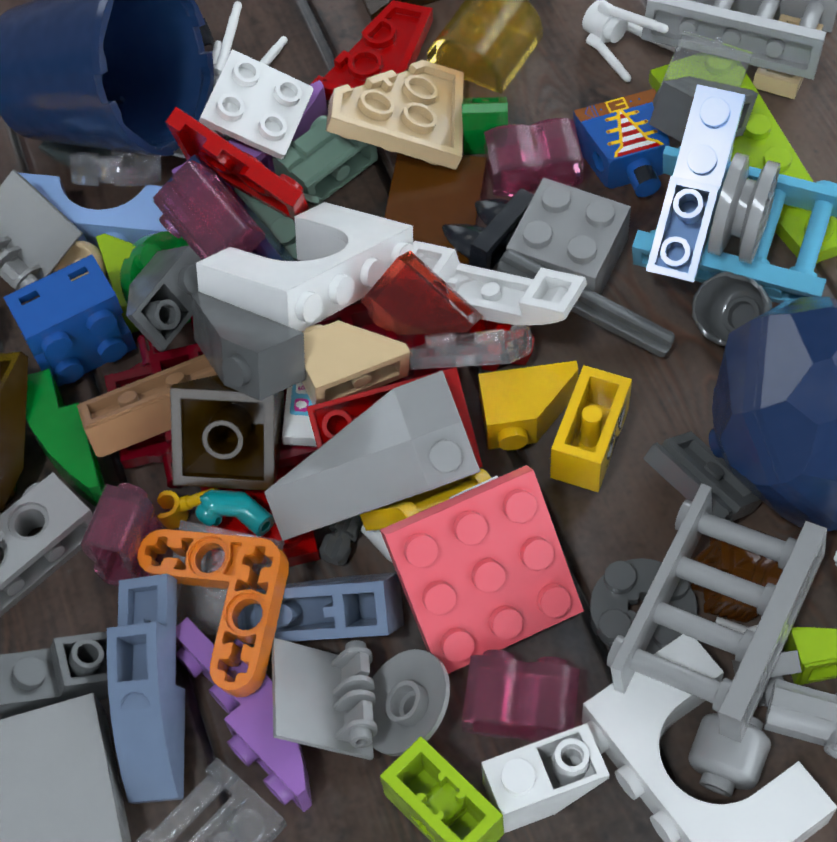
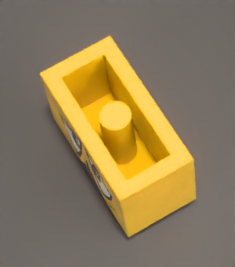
(590, 428)

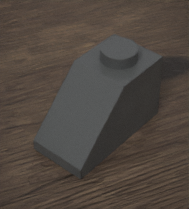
(675, 99)

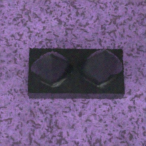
(488, 244)

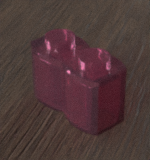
(526, 154)
(116, 530)
(519, 697)

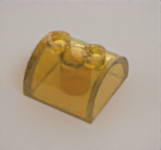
(488, 41)

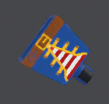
(621, 142)

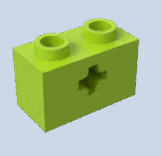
(439, 798)

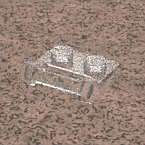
(472, 349)
(240, 819)

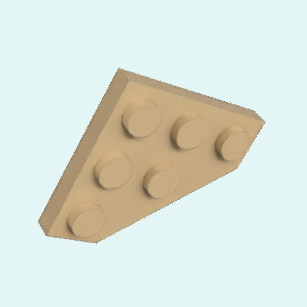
(404, 112)

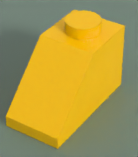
(524, 402)

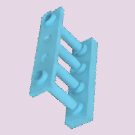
(778, 282)

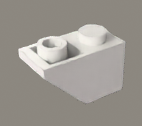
(543, 776)

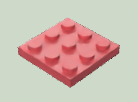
(483, 569)

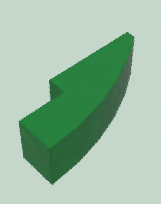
(63, 436)

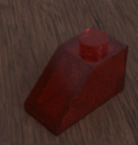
(417, 301)

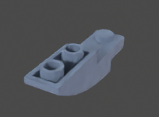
(142, 691)

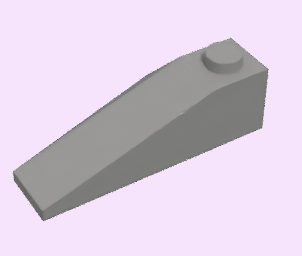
(387, 454)

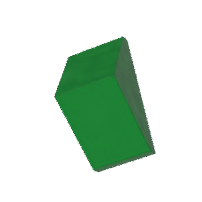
(479, 116)

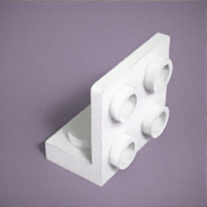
(256, 105)

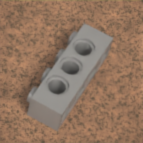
(34, 558)

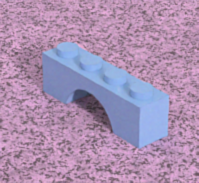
(126, 222)

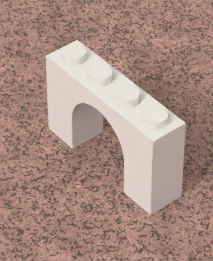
(339, 263)
(630, 734)

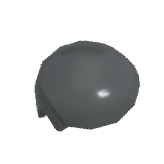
(726, 304)

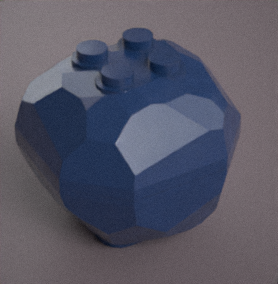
(780, 409)

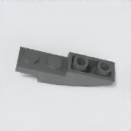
(54, 674)

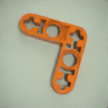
(236, 576)

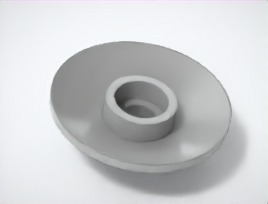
(410, 700)

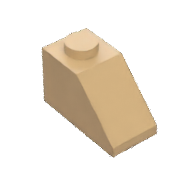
(350, 361)

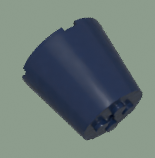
(103, 71)

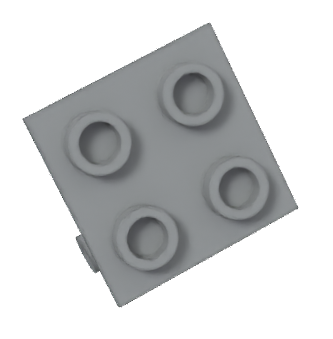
(31, 233)
(324, 697)

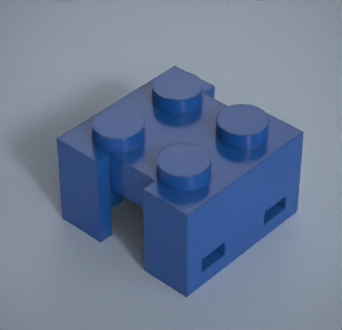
(72, 322)

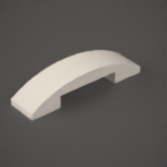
(502, 295)

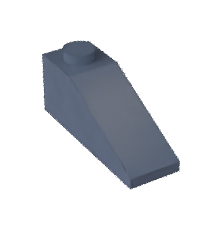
(335, 608)

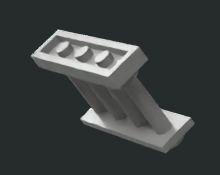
(773, 42)
(757, 650)

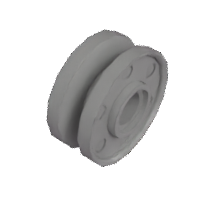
(743, 207)

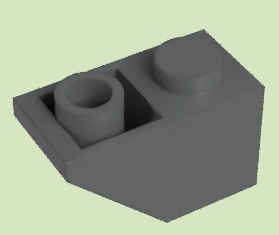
(162, 295)

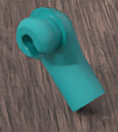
(234, 504)

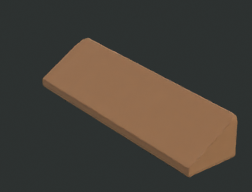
(137, 409)

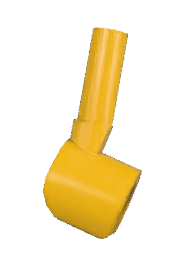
(180, 507)

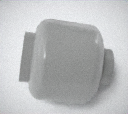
(726, 762)

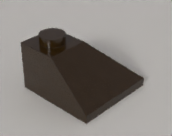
(224, 436)

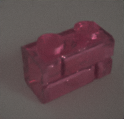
(205, 212)

